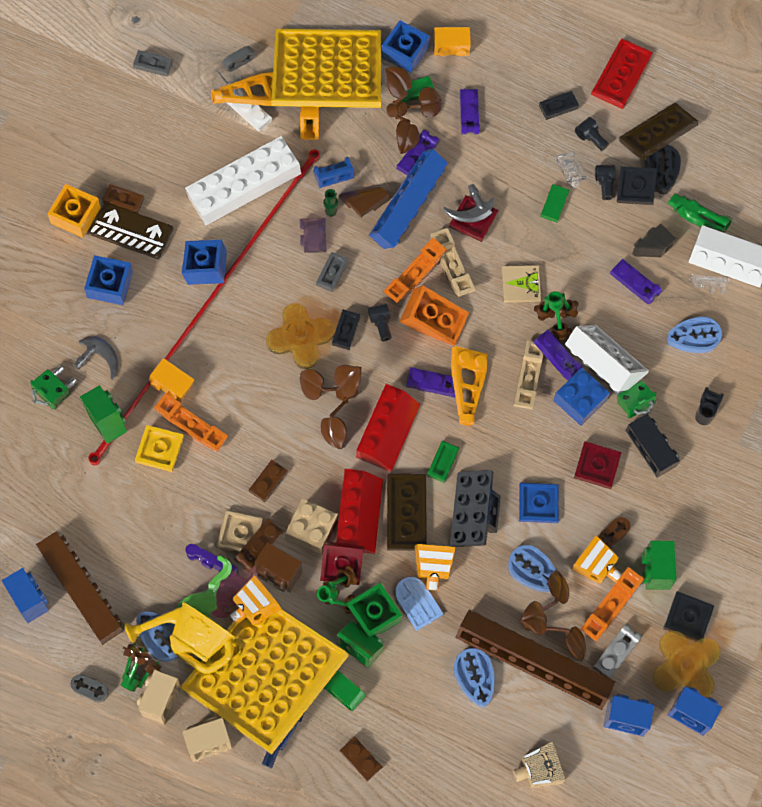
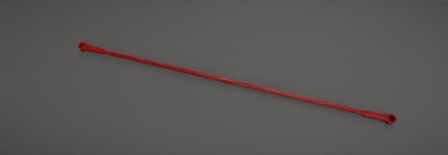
(308, 163)

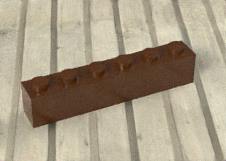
(79, 587)

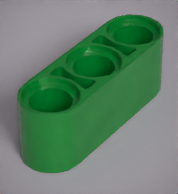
(345, 691)

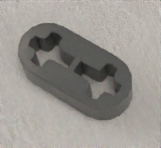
(238, 58)
(91, 683)

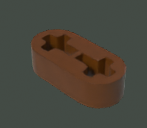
(617, 536)

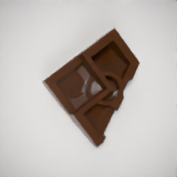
(365, 199)

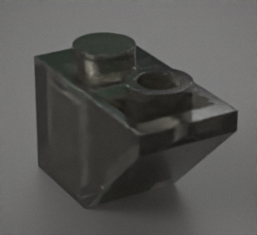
(655, 244)

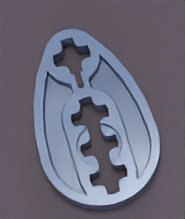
(695, 325)
(537, 559)
(154, 645)
(463, 676)

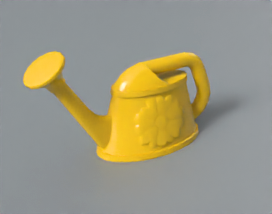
(191, 635)

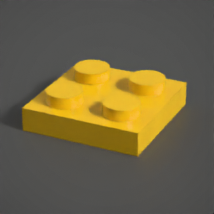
(159, 448)

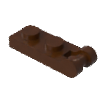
(266, 533)

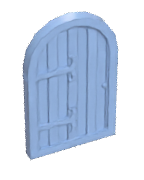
(417, 602)

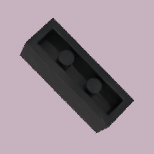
(652, 445)

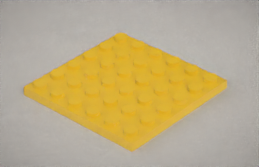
(327, 68)
(269, 679)

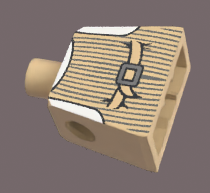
(541, 768)

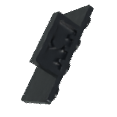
(474, 509)

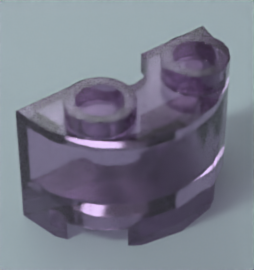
(314, 235)

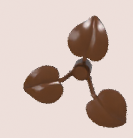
(430, 102)
(347, 381)
(536, 620)

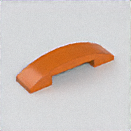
(416, 271)
(190, 423)
(612, 604)

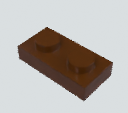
(123, 198)
(268, 480)
(361, 759)

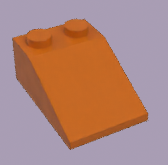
(434, 315)

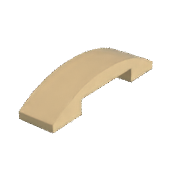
(452, 266)
(528, 376)

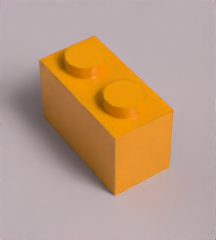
(452, 41)
(171, 380)

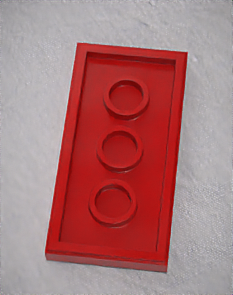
(622, 73)

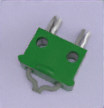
(50, 388)
(636, 399)

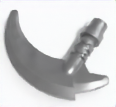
(478, 213)
(99, 347)

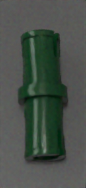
(330, 202)

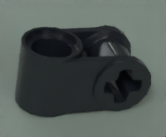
(709, 403)

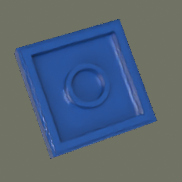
(538, 503)

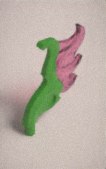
(220, 592)

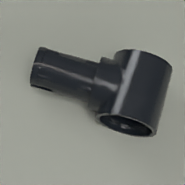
(589, 130)
(605, 175)
(380, 317)

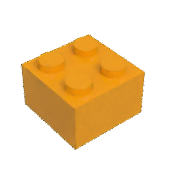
(74, 210)

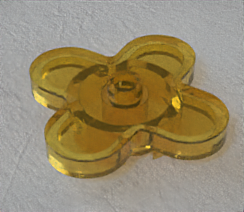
(296, 324)
(699, 655)

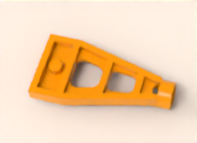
(264, 79)
(474, 361)

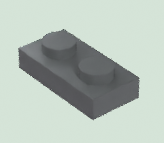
(152, 63)
(332, 272)

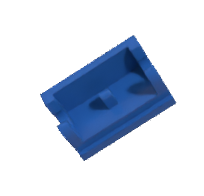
(334, 173)

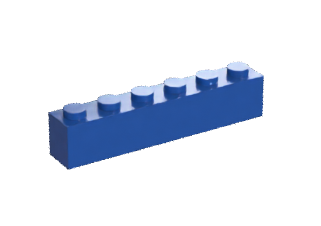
(408, 199)

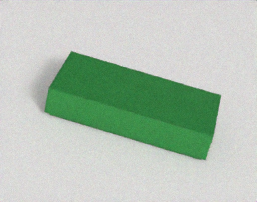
(417, 86)
(554, 203)
(443, 461)

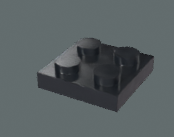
(637, 185)
(688, 616)

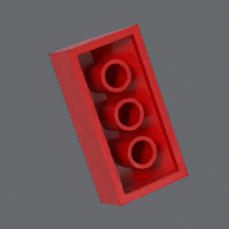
(387, 428)
(360, 509)

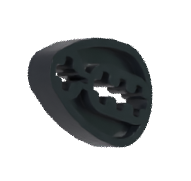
(672, 167)

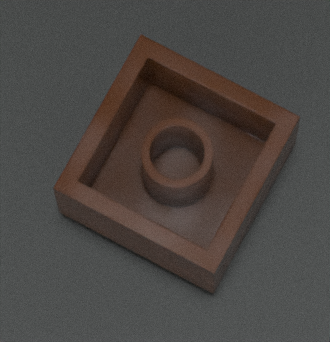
(278, 567)

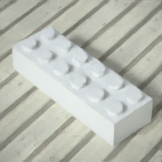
(243, 180)

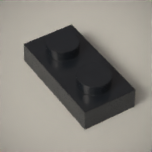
(558, 105)
(346, 329)

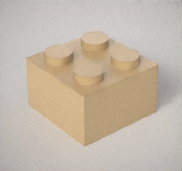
(311, 526)
(158, 696)
(206, 739)

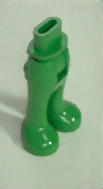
(692, 212)

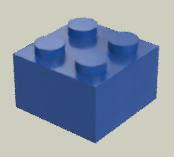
(405, 46)
(204, 262)
(108, 280)
(581, 396)
(24, 594)
(695, 710)
(628, 715)

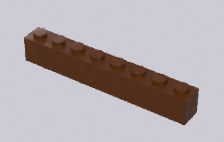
(535, 659)

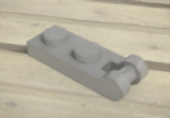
(617, 651)

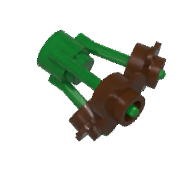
(555, 302)
(328, 593)
(139, 656)

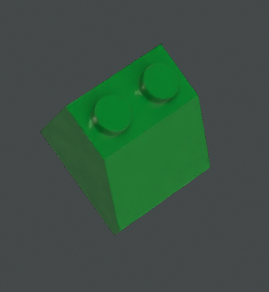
(376, 612)
(357, 644)

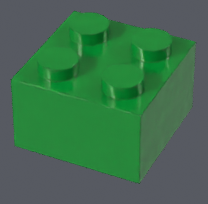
(104, 413)
(659, 565)

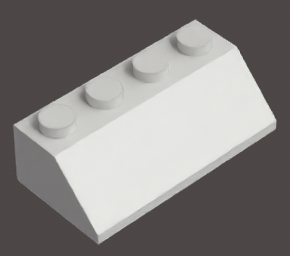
(728, 256)
(605, 357)

